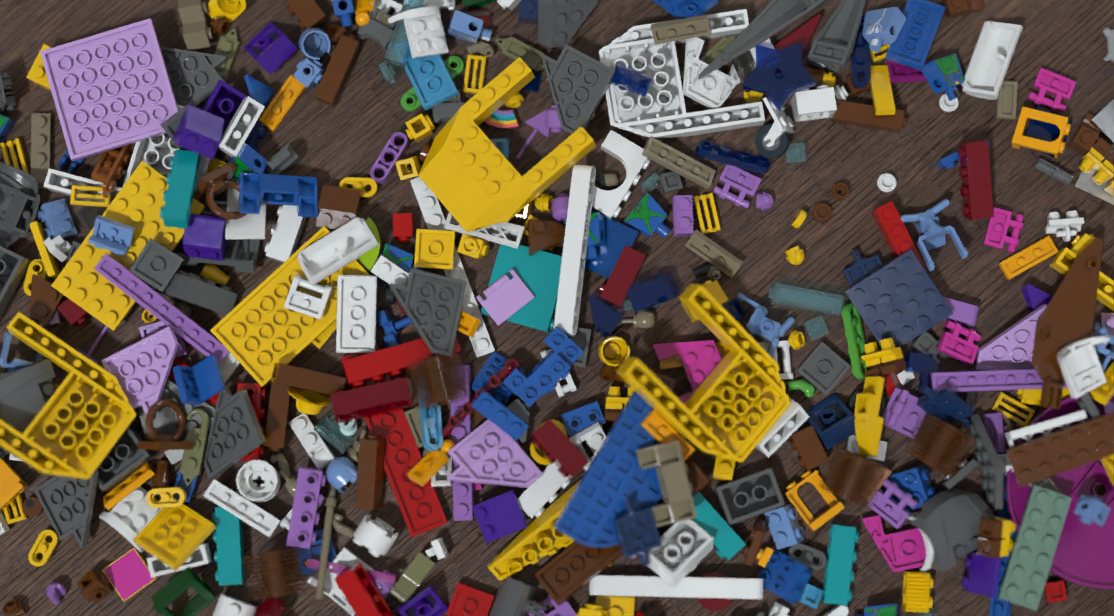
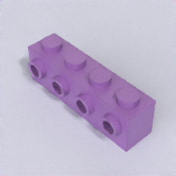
(304, 507)

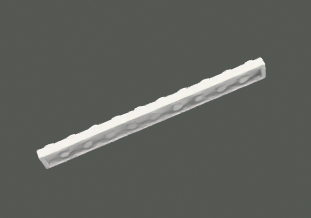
(435, 221)

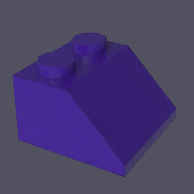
(270, 48)
(224, 102)
(199, 131)
(205, 238)
(500, 516)
(981, 574)

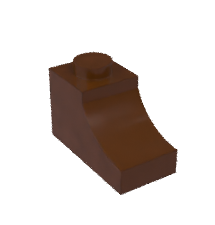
(958, 8)
(1085, 135)

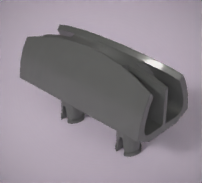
(516, 600)

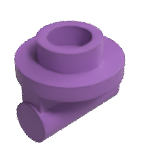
(55, 592)

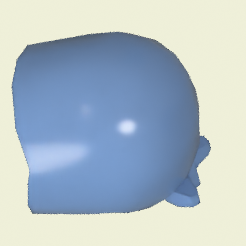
(314, 43)
(340, 472)

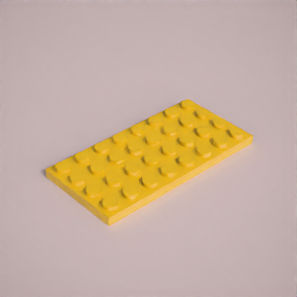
(137, 206)
(268, 333)

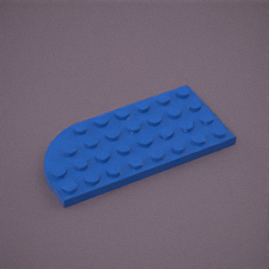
(612, 479)

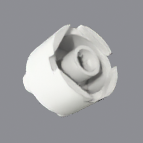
(375, 535)

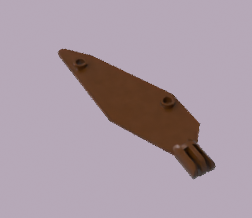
(1066, 320)

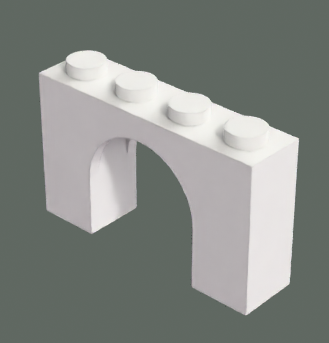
(631, 157)

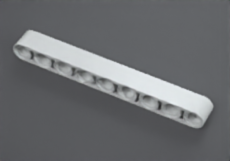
(575, 249)
(688, 587)

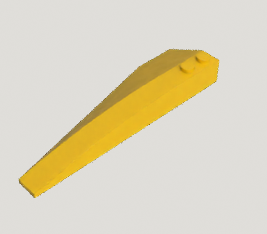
(534, 541)

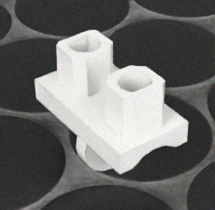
(1064, 227)

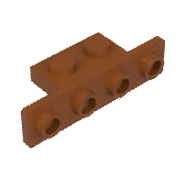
(111, 167)

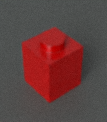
(403, 226)

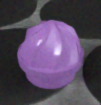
(764, 201)

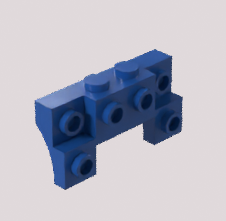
(686, 8)
(277, 190)
(548, 370)

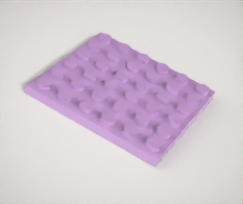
(110, 88)

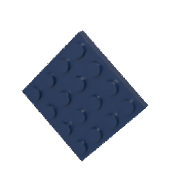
(899, 300)

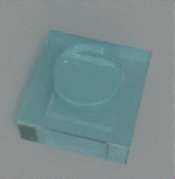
(387, 72)
(795, 153)
(650, 183)
(816, 328)

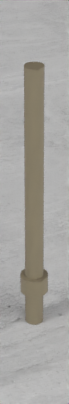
(330, 504)

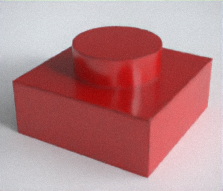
(1055, 591)

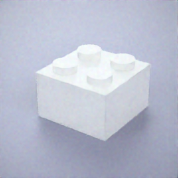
(813, 104)

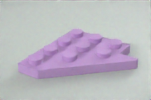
(1012, 347)
(144, 367)
(492, 458)

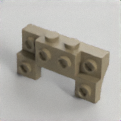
(673, 482)

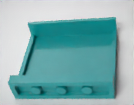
(540, 276)

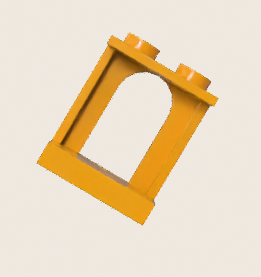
(1054, 147)
(834, 505)

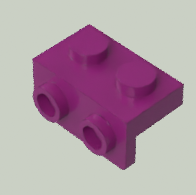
(900, 73)

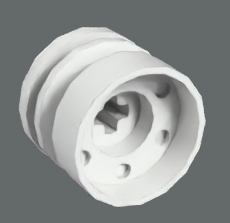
(251, 473)

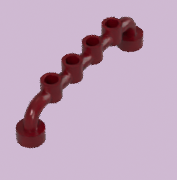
(494, 381)

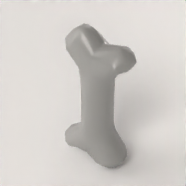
(1110, 44)

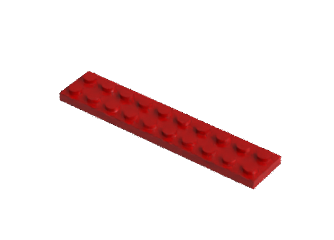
(417, 503)

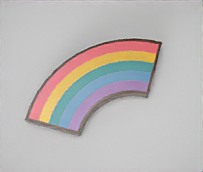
(503, 120)

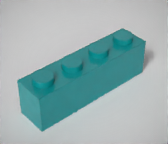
(181, 189)
(725, 539)
(229, 548)
(839, 565)

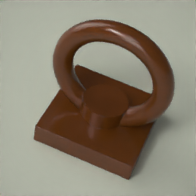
(214, 184)
(165, 442)

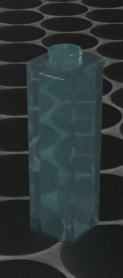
(399, 48)
(806, 299)

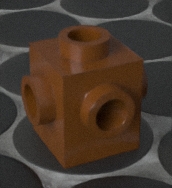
(94, 587)

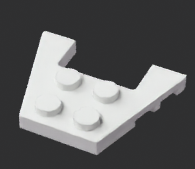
(711, 89)

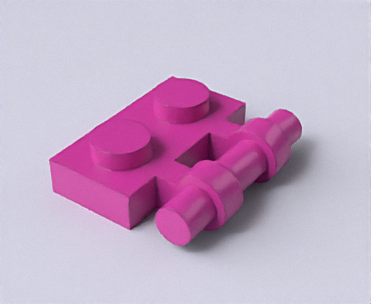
(1054, 84)
(997, 229)
(956, 347)

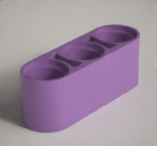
(389, 167)
(962, 312)

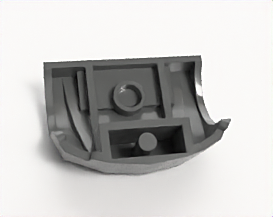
(17, 203)
(239, 252)
(25, 393)
(952, 525)

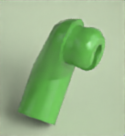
(803, 385)

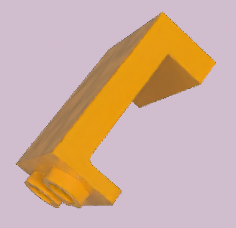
(10, 484)

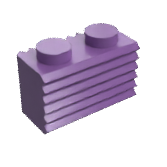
(683, 215)

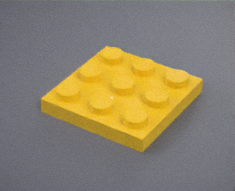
(174, 535)

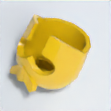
(613, 350)

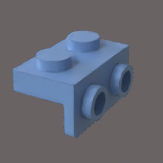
(57, 219)
(112, 235)
(784, 526)

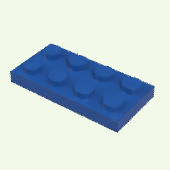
(916, 34)

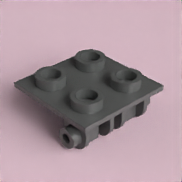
(6, 99)

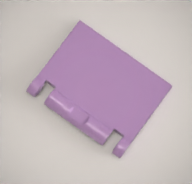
(505, 297)

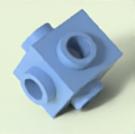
(309, 72)
(1091, 510)

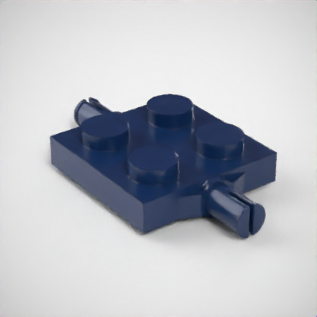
(861, 268)
(945, 405)
(637, 532)

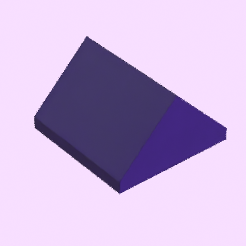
(424, 604)

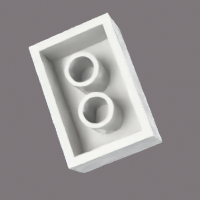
(680, 551)

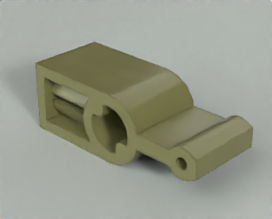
(412, 577)

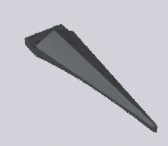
(772, 20)
(838, 35)

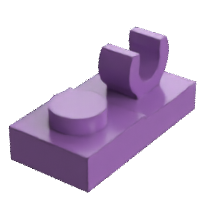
(994, 429)

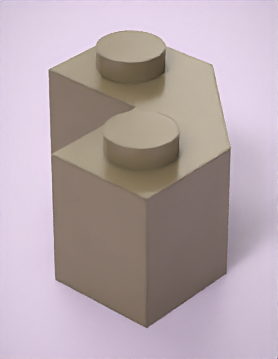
(195, 23)

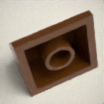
(337, 206)

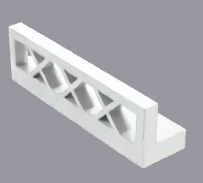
(505, 230)
(1048, 424)
(242, 508)

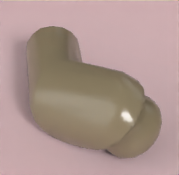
(481, 47)
(340, 527)

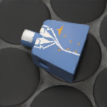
(460, 27)
(882, 27)

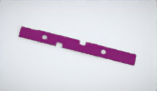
(338, 568)

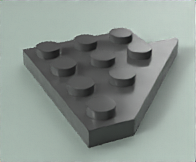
(192, 74)
(576, 86)
(433, 307)
(166, 419)
(232, 432)
(989, 464)
(69, 505)

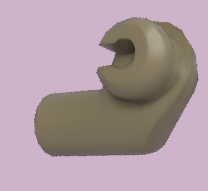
(281, 460)

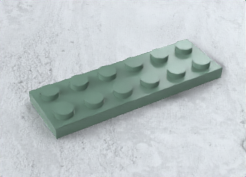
(1034, 547)

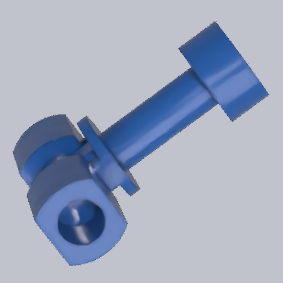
(391, 327)

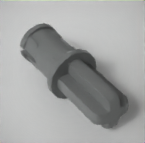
(1053, 171)

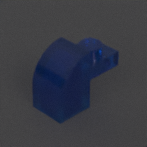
(923, 365)

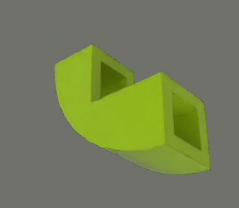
(370, 258)

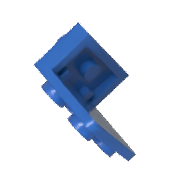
(492, 367)
(199, 382)
(915, 482)
(785, 576)

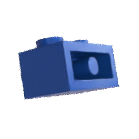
(582, 418)

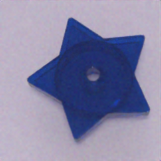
(782, 86)

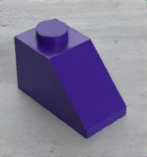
(1035, 297)

